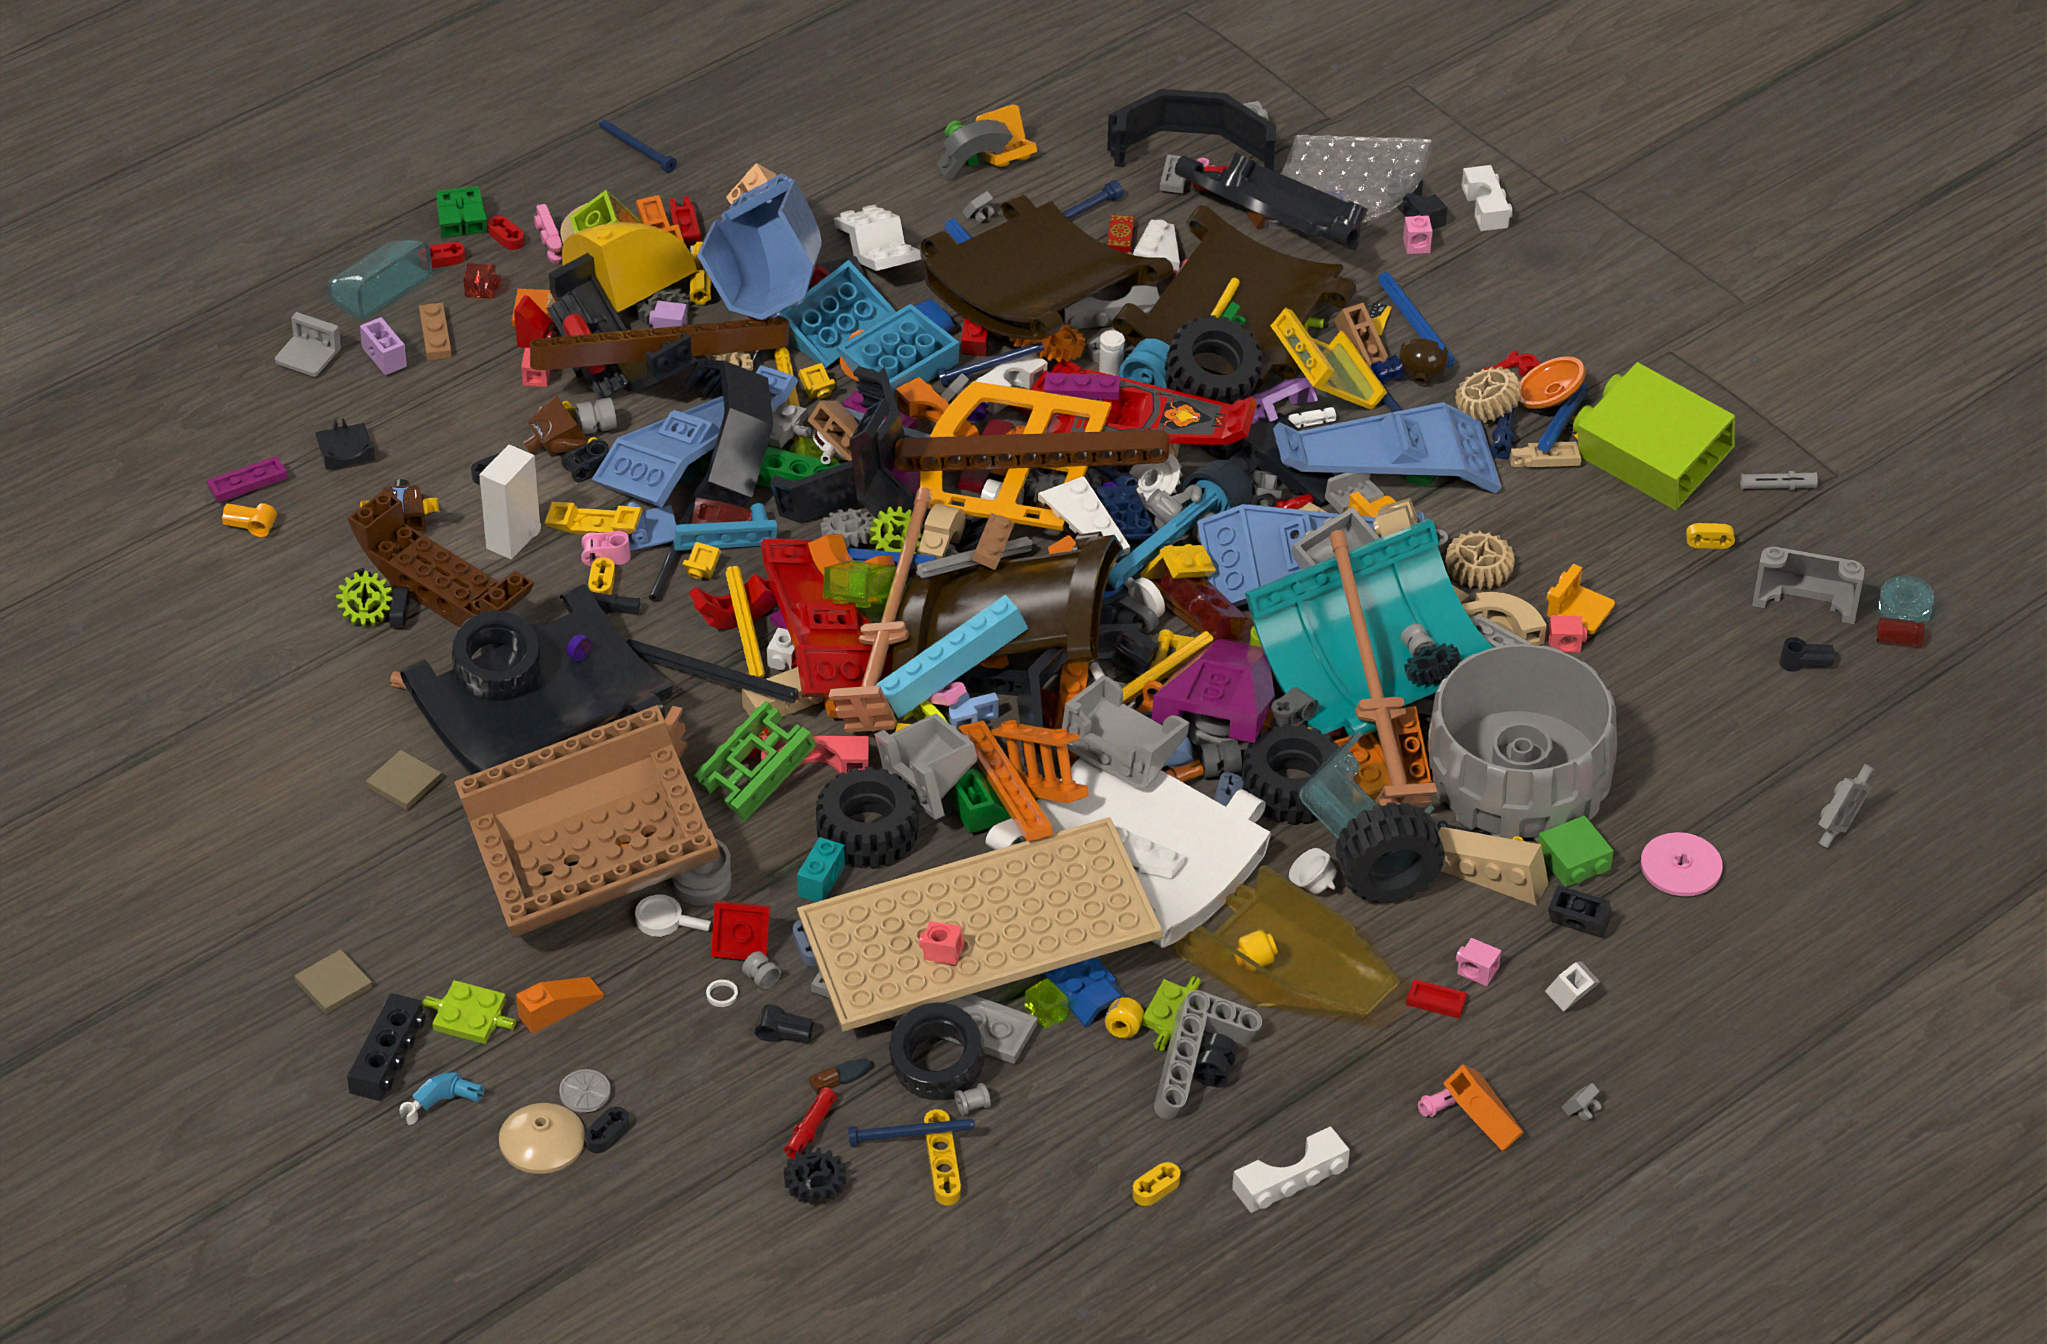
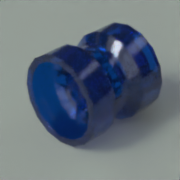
(1388, 369)

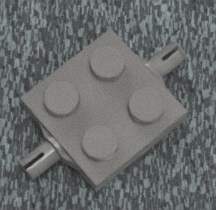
(787, 423)
(1844, 806)

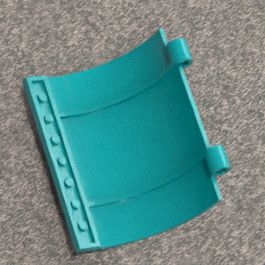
(1311, 636)

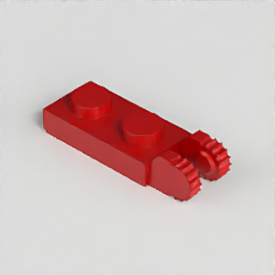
(686, 219)

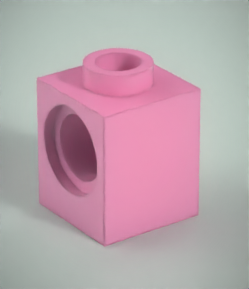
(1417, 234)
(1478, 961)

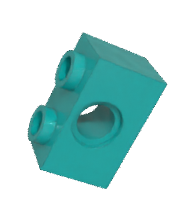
(820, 870)

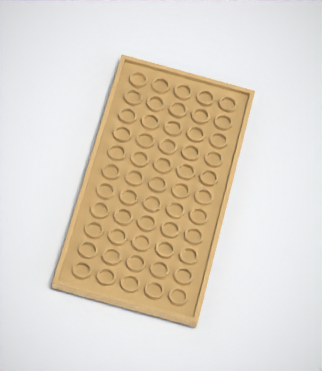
(1018, 916)

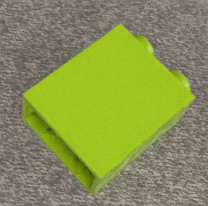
(1655, 435)

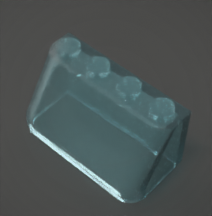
(381, 277)

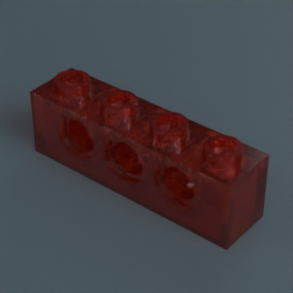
(1205, 605)

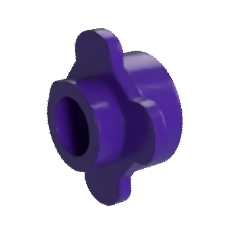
(979, 413)

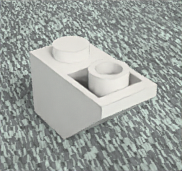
(1572, 985)

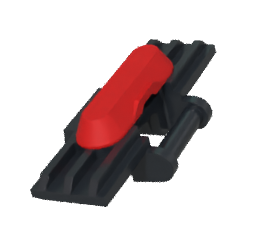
(574, 319)

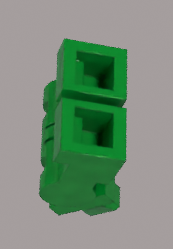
(460, 208)

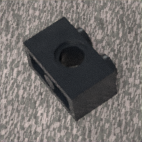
(1580, 911)

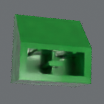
(977, 802)

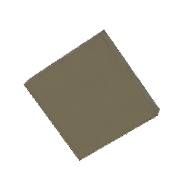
(403, 780)
(333, 981)

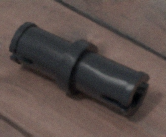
(617, 603)

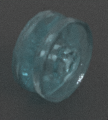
(1906, 599)

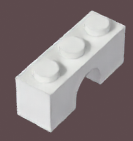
(1491, 204)
(1019, 372)

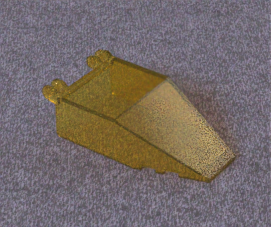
(1318, 960)

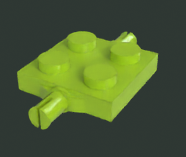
(1163, 1009)
(469, 1012)

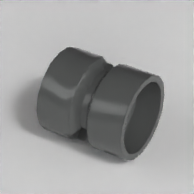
(1220, 758)

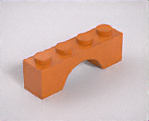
(922, 402)

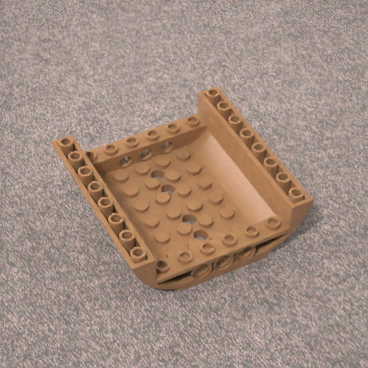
(579, 806)

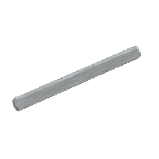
(965, 560)

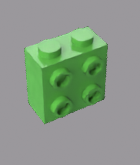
(1575, 851)

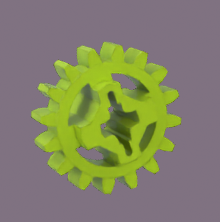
(891, 525)
(374, 600)

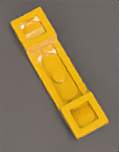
(582, 521)

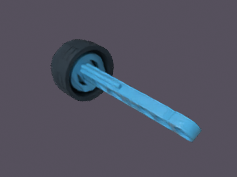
(1222, 487)

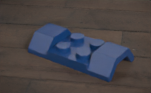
(1087, 986)

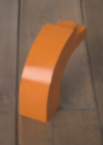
(653, 214)
(832, 550)

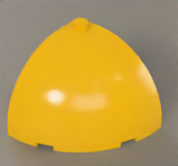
(631, 259)

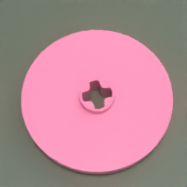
(1663, 858)

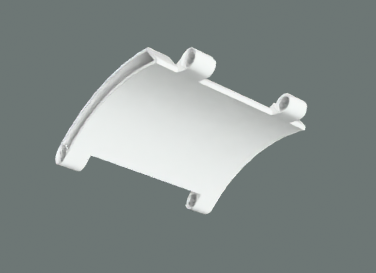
(1217, 841)

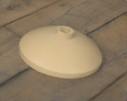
(542, 1138)

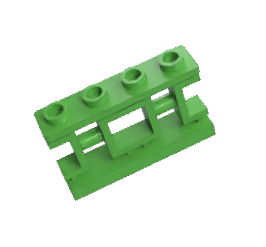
(769, 771)

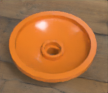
(1552, 382)

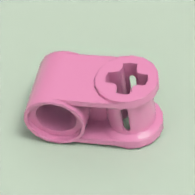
(608, 544)

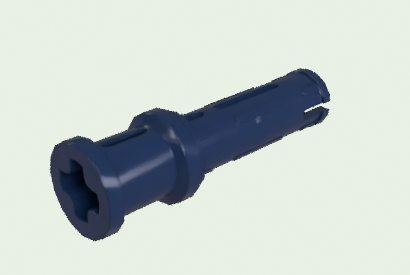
(1503, 436)

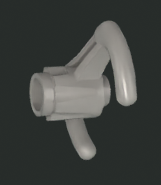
(1167, 507)

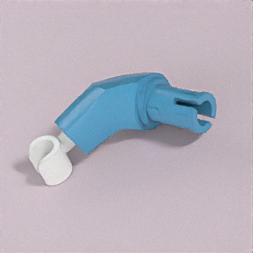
(440, 1087)

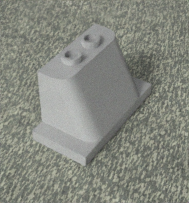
(1316, 544)
(929, 757)

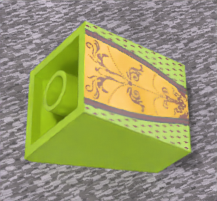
(600, 211)

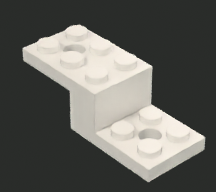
(877, 237)

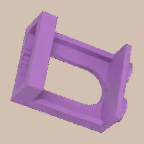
(1297, 390)

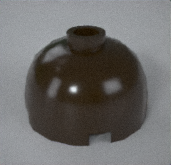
(1423, 360)

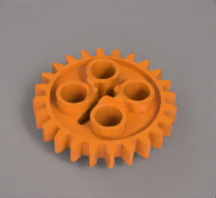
(1063, 345)

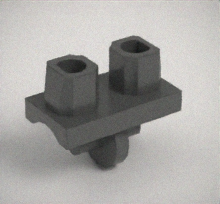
(1264, 487)

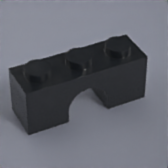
(1431, 206)

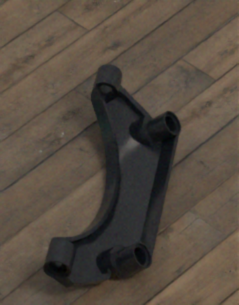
(1280, 199)

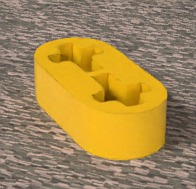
(1710, 536)
(606, 578)
(1158, 1186)

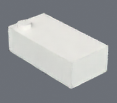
(510, 501)

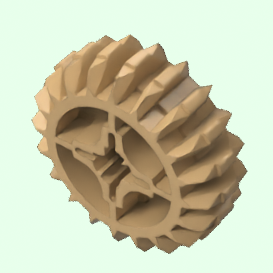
(1489, 394)
(1479, 560)

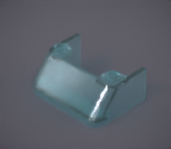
(1334, 794)

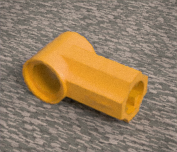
(256, 520)

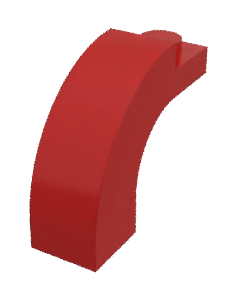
(719, 610)

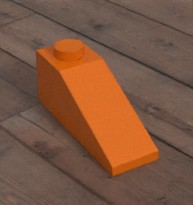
(555, 1000)

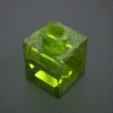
(1046, 1003)

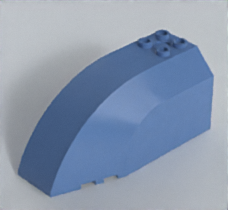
(763, 249)

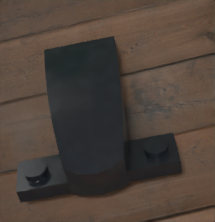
(1262, 452)

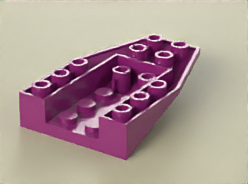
(1221, 682)

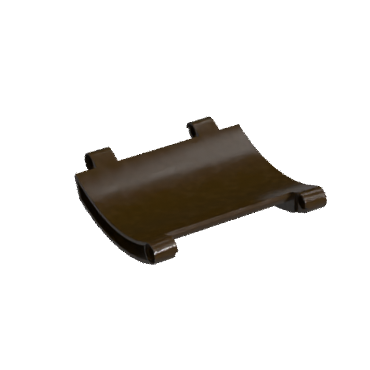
(1029, 270)
(1266, 287)
(1053, 592)

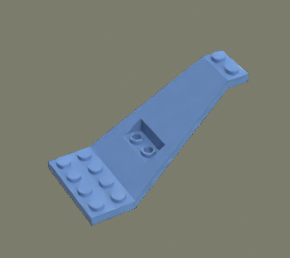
(1409, 441)
(654, 457)
(1255, 544)

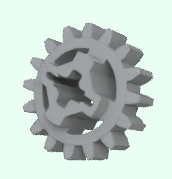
(851, 524)

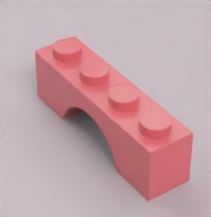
(838, 751)

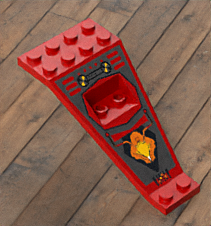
(1181, 415)

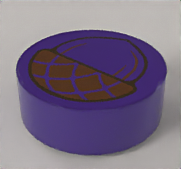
(579, 647)

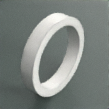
(722, 983)

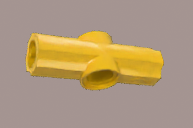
(699, 281)

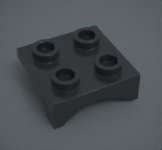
(345, 445)

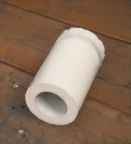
(1111, 352)

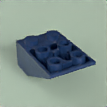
(1126, 511)

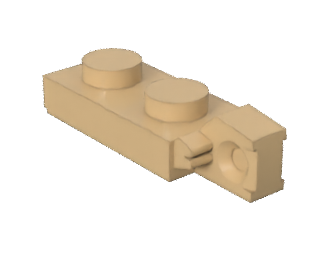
(1559, 455)

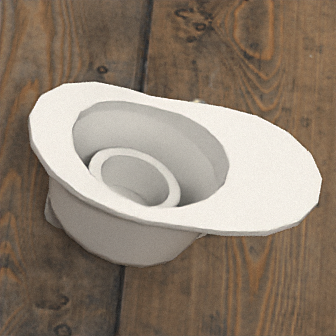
(1313, 871)

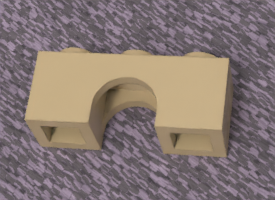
(1395, 517)

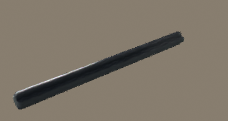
(714, 671)

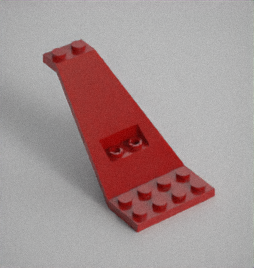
(825, 651)

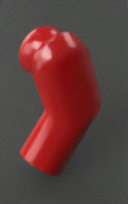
(1295, 503)

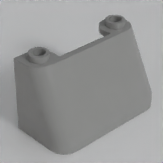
(1809, 577)
(1119, 736)

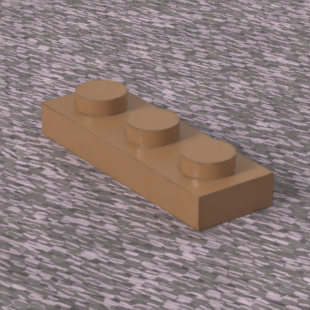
(435, 331)
(993, 541)

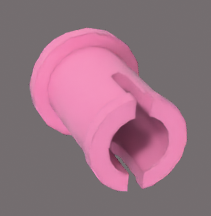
(1431, 1104)

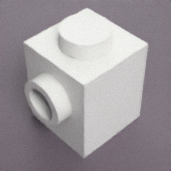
(781, 651)

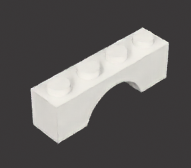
(1262, 1184)

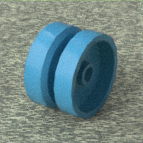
(1147, 363)

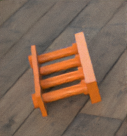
(1049, 787)

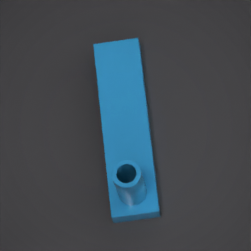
(727, 533)

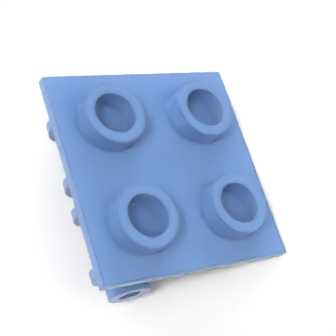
(654, 527)

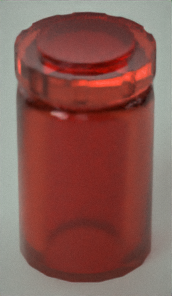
(1900, 632)

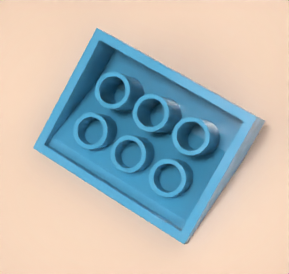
(833, 312)
(906, 345)

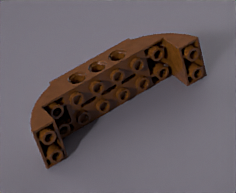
(430, 571)

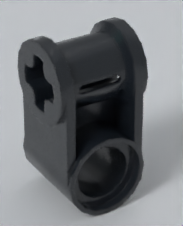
(586, 461)

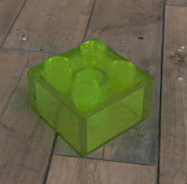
(858, 583)

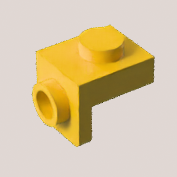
(816, 381)
(702, 561)

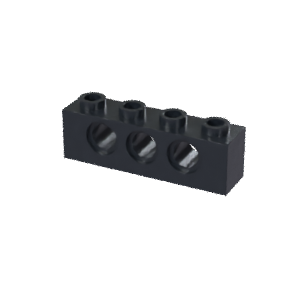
(386, 1047)

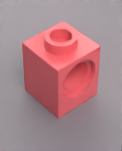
(530, 376)
(1566, 633)
(942, 943)

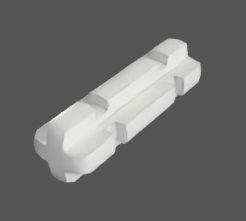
(1313, 417)

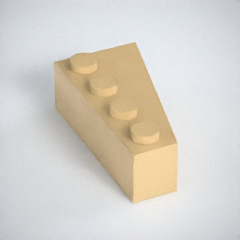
(1496, 863)

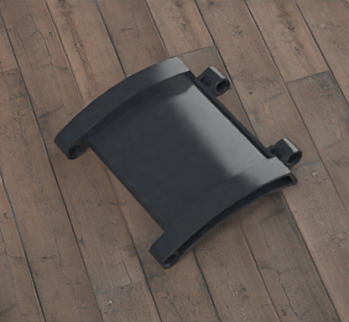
(558, 705)

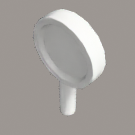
(1146, 593)
(663, 915)

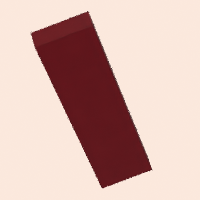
(975, 479)

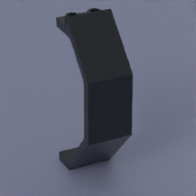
(1191, 113)
(580, 276)
(742, 433)
(835, 486)
(880, 488)
(1116, 643)

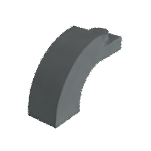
(972, 139)

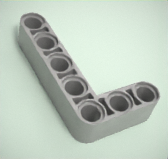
(1187, 1043)

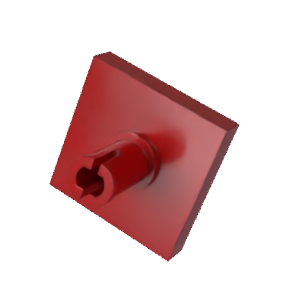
(740, 929)

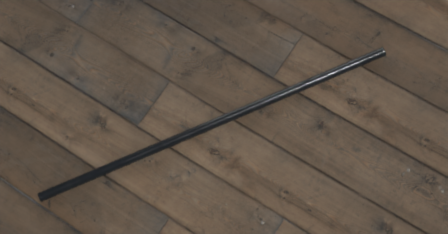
(687, 519)

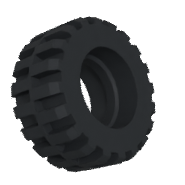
(1220, 338)
(1284, 749)
(869, 792)
(1383, 831)

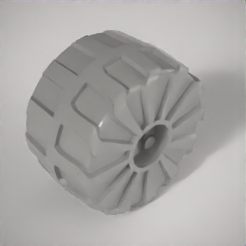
(1522, 740)

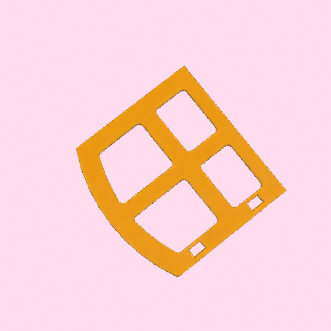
(1043, 407)

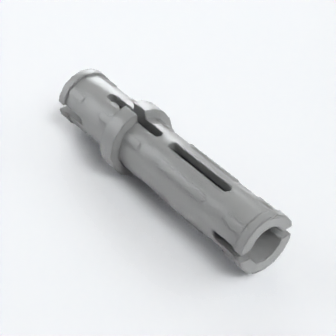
(1782, 480)

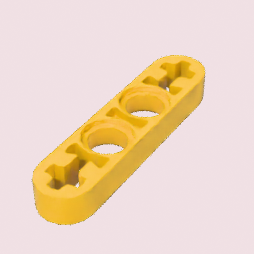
(939, 1157)

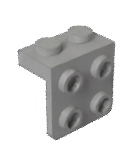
(311, 346)

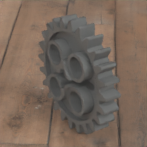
(1043, 479)

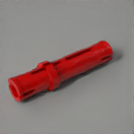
(805, 1131)

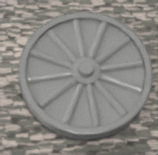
(585, 1090)

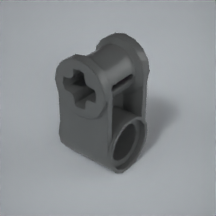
(1293, 708)

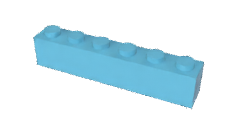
(952, 656)

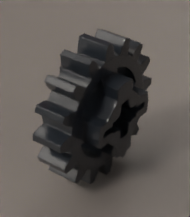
(1432, 663)
(815, 1175)

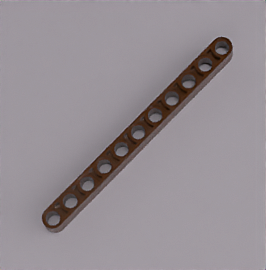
(634, 344)
(1031, 450)

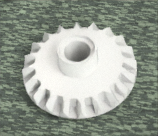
(1157, 476)

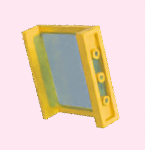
(1332, 366)

